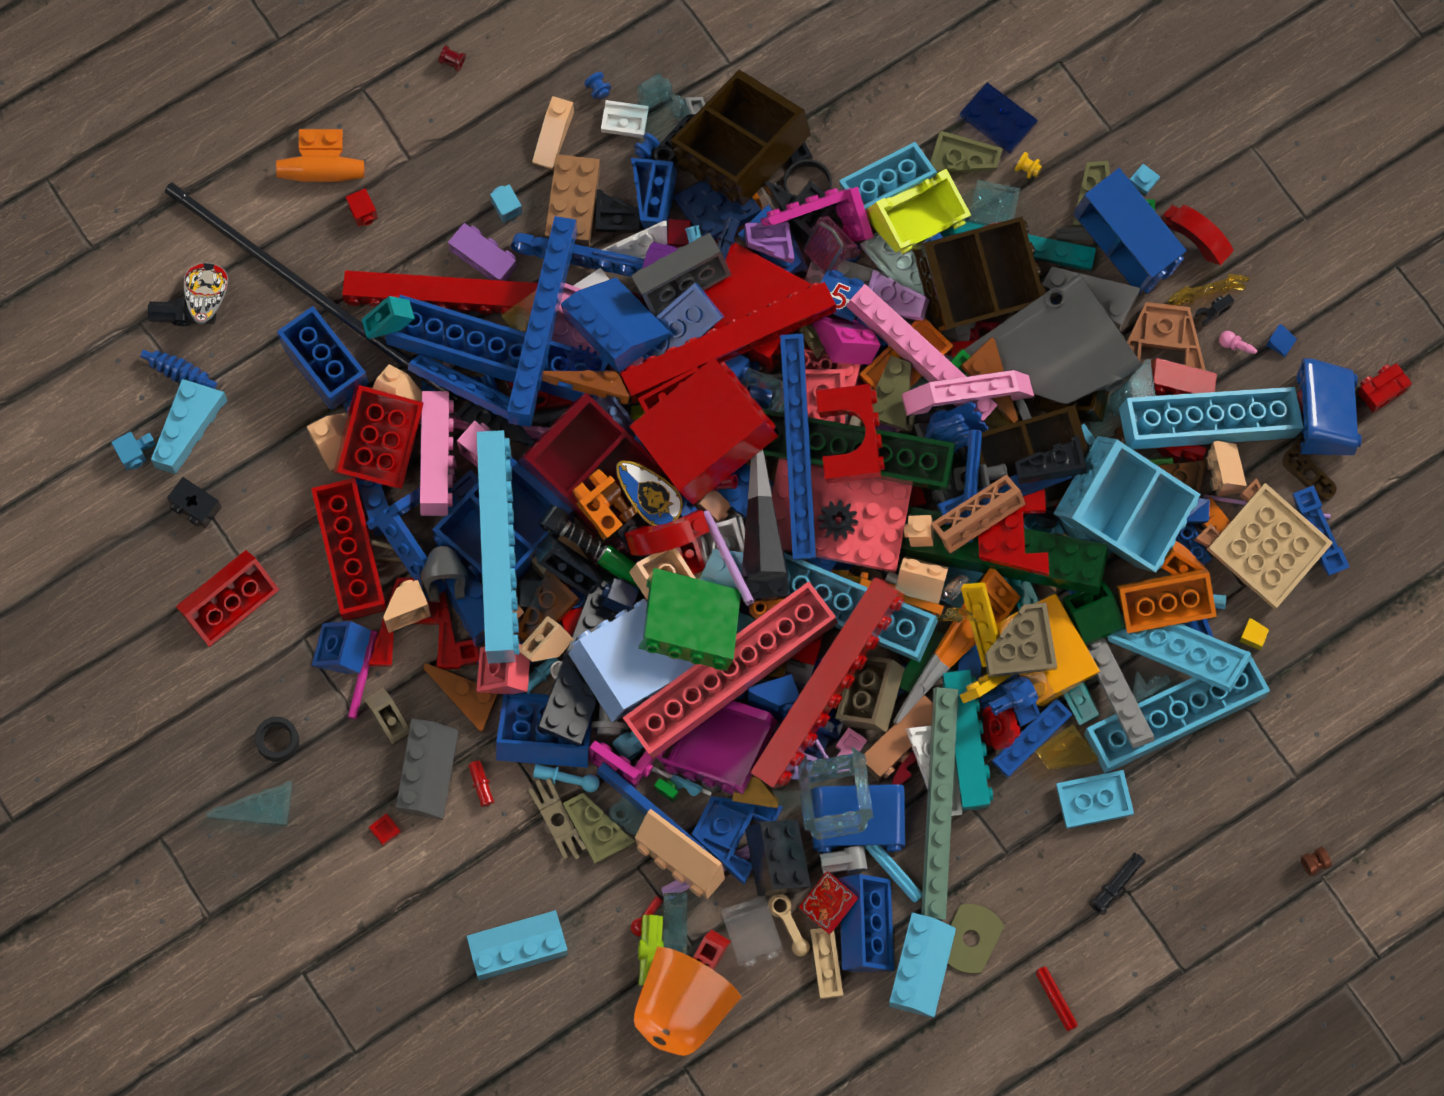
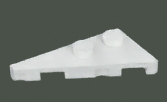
(639, 243)

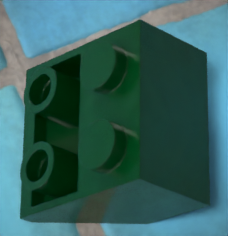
(1094, 615)

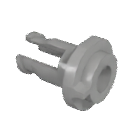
(606, 727)

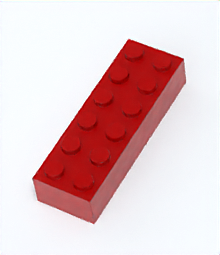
(349, 549)

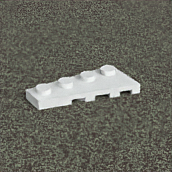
(920, 741)

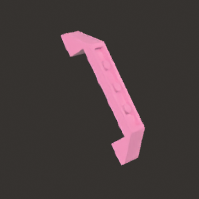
(967, 389)

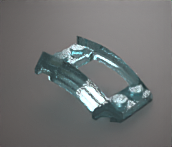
(828, 769)

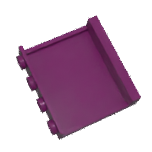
(723, 747)

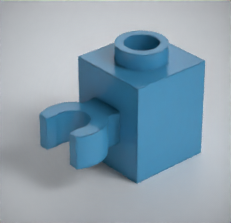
(131, 450)

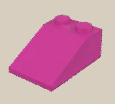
(847, 340)

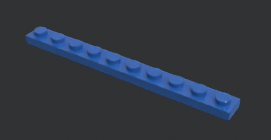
(798, 447)

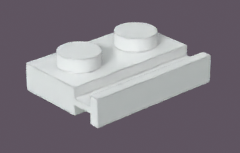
(624, 119)

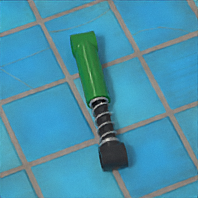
(557, 523)

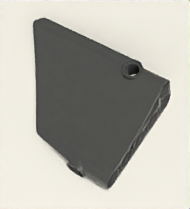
(1064, 346)

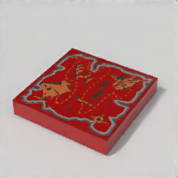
(828, 902)

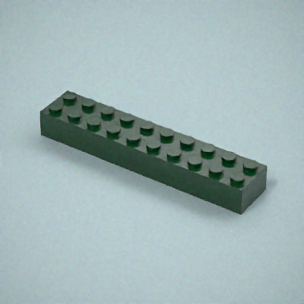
(906, 457)
(1072, 561)

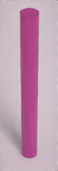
(361, 679)

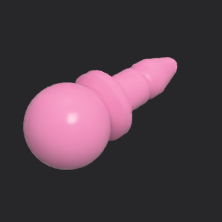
(1230, 340)

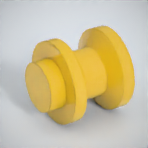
(1029, 166)

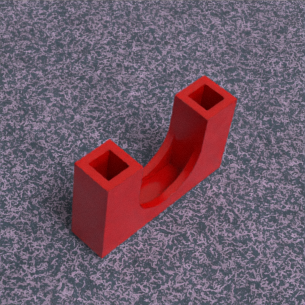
(864, 461)

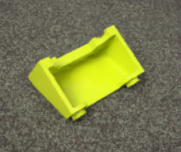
(918, 213)

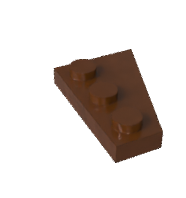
(1187, 472)
(551, 600)

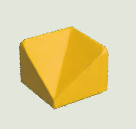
(1254, 634)

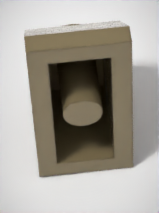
(387, 715)

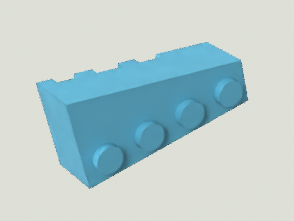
(188, 418)

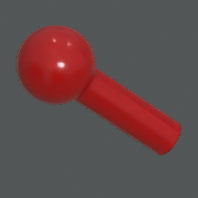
(651, 910)

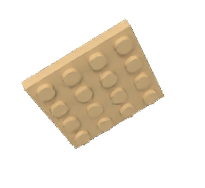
(1269, 546)

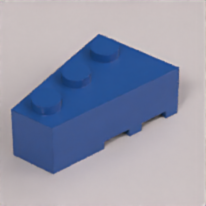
(654, 188)
(470, 608)

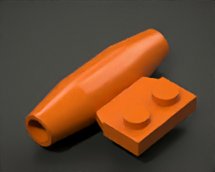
(320, 159)

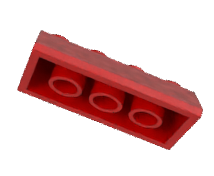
(227, 598)

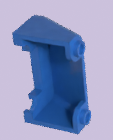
(1328, 408)
(884, 829)

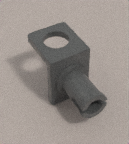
(985, 475)

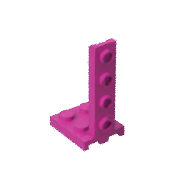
(849, 209)
(602, 753)

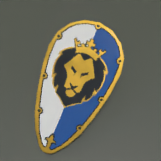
(649, 493)

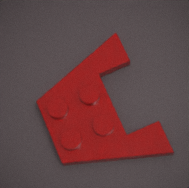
(1006, 542)

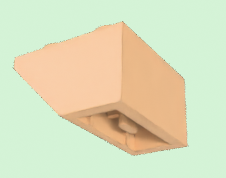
(1225, 468)

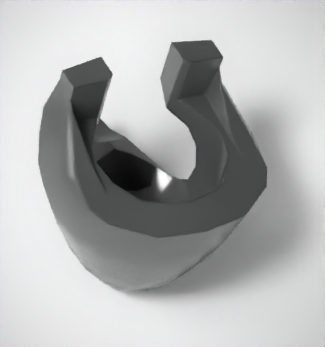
(444, 564)

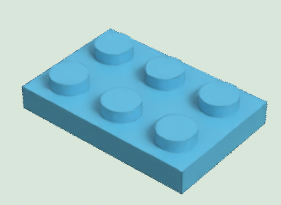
(1094, 799)

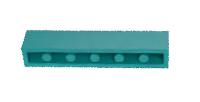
(968, 747)

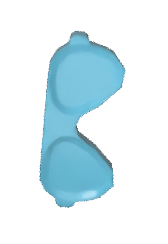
(692, 788)

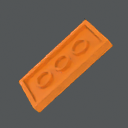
(873, 372)

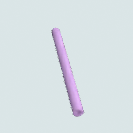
(728, 559)

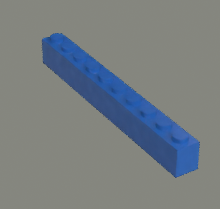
(542, 321)

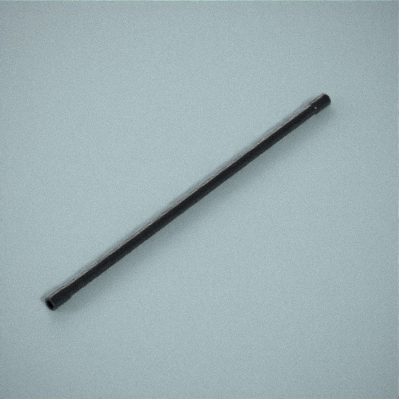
(183, 198)

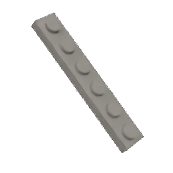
(1120, 695)

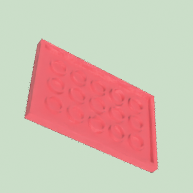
(880, 513)

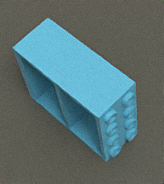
(1127, 504)

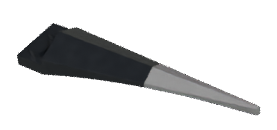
(763, 555)

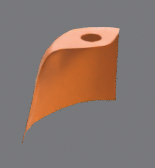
(684, 999)

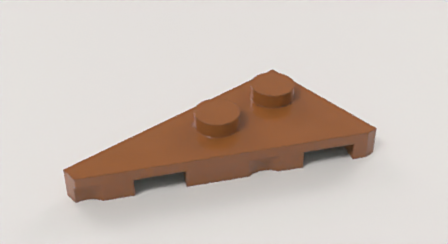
(987, 361)
(590, 382)
(463, 694)

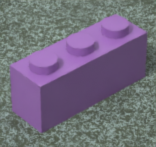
(482, 253)

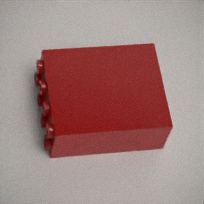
(752, 287)
(704, 430)

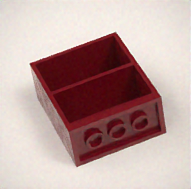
(576, 447)

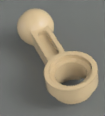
(800, 945)

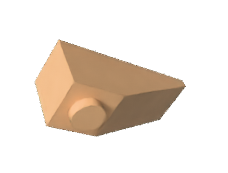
(553, 132)

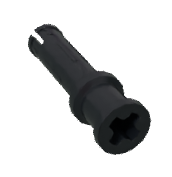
(1110, 891)

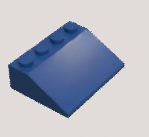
(614, 322)
(522, 742)

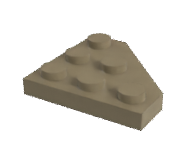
(1024, 644)

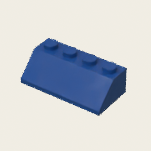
(868, 926)

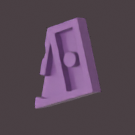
(770, 240)

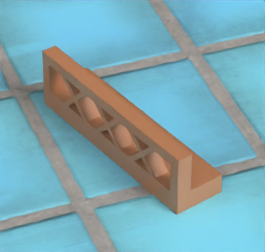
(982, 516)

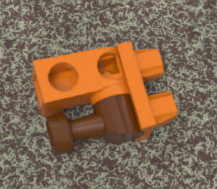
(597, 503)

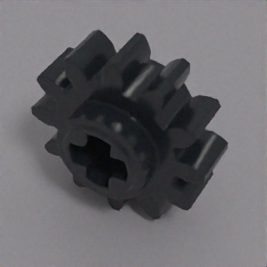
(846, 520)

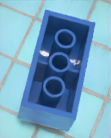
(322, 358)

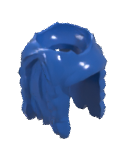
(955, 424)

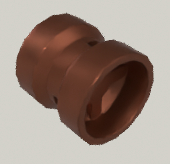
(1316, 861)

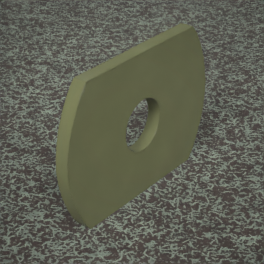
(987, 925)

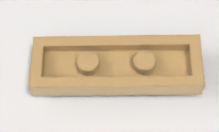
(826, 964)

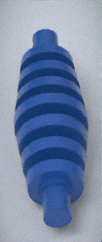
(177, 368)

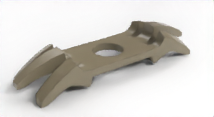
(554, 806)

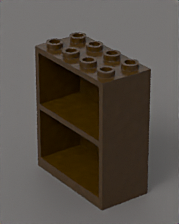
(740, 138)
(978, 273)
(1028, 437)

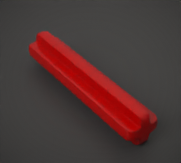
(1056, 998)

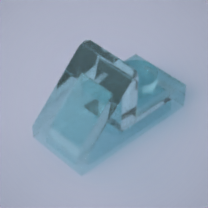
(1156, 685)

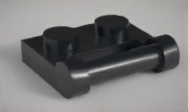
(809, 190)

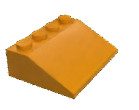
(1072, 656)

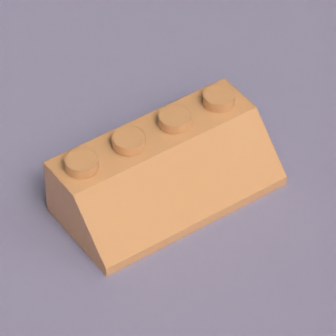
(679, 855)

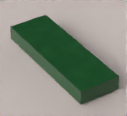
(914, 668)

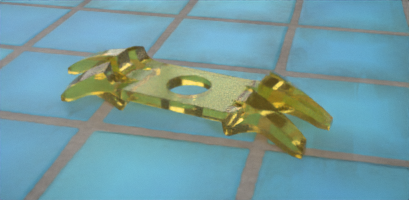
(1188, 294)
(956, 615)

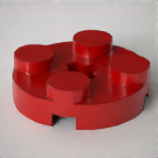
(1008, 729)

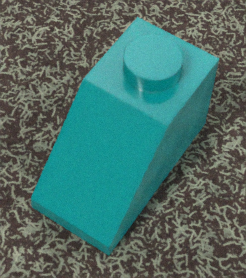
(388, 317)

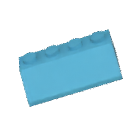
(890, 175)
(517, 945)
(922, 965)

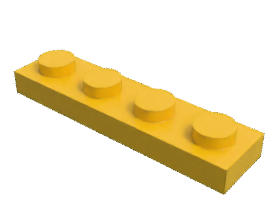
(984, 627)

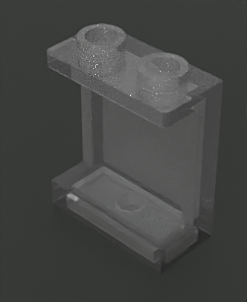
(752, 931)

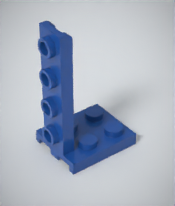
(402, 539)

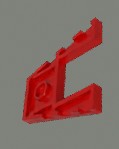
(447, 657)

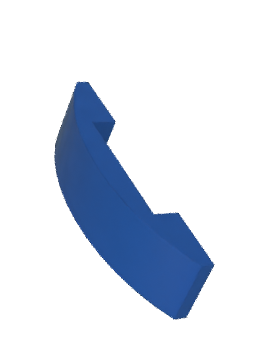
(1310, 506)

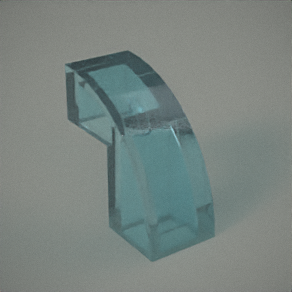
(675, 921)

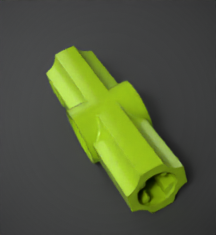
(650, 939)

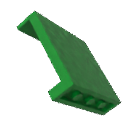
(691, 619)

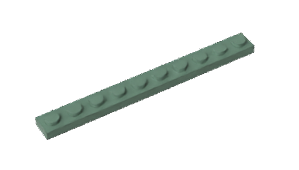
(939, 803)

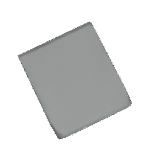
(693, 105)

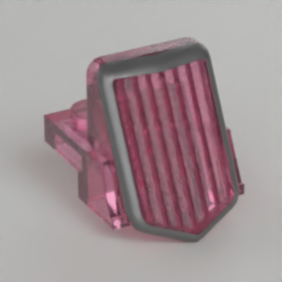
(829, 245)

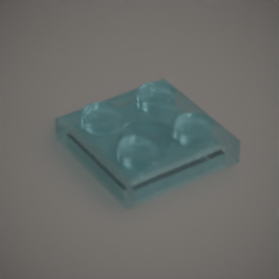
(993, 203)

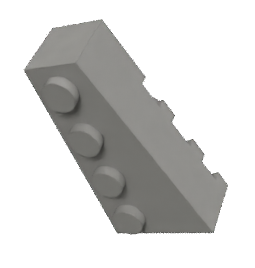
(1113, 296)

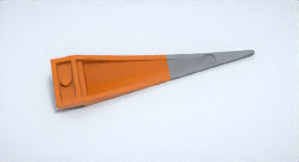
(960, 639)

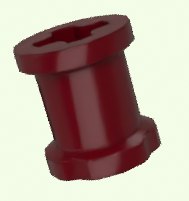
(452, 58)

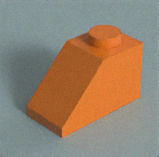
(1181, 560)

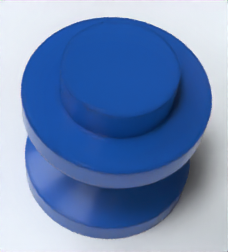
(600, 89)
(644, 150)

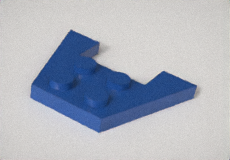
(723, 828)

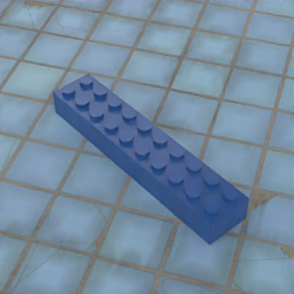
(478, 345)

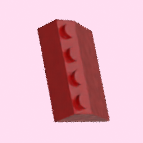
(378, 437)

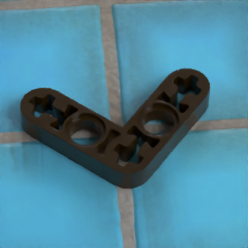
(1295, 450)

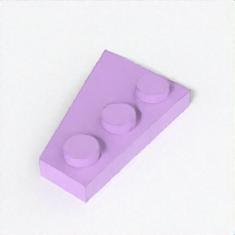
(901, 299)

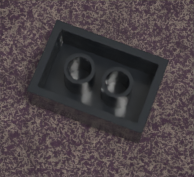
(777, 857)

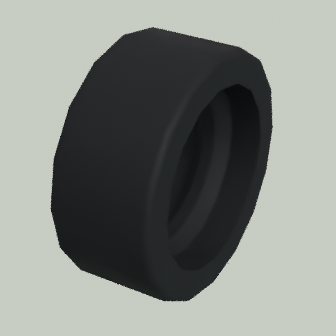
(274, 722)

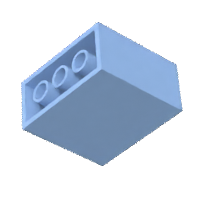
(617, 669)

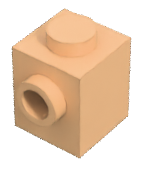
(919, 530)

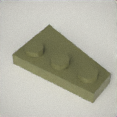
(964, 154)
(597, 831)

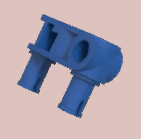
(1015, 693)

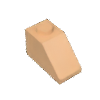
(546, 641)

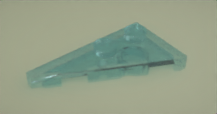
(267, 807)

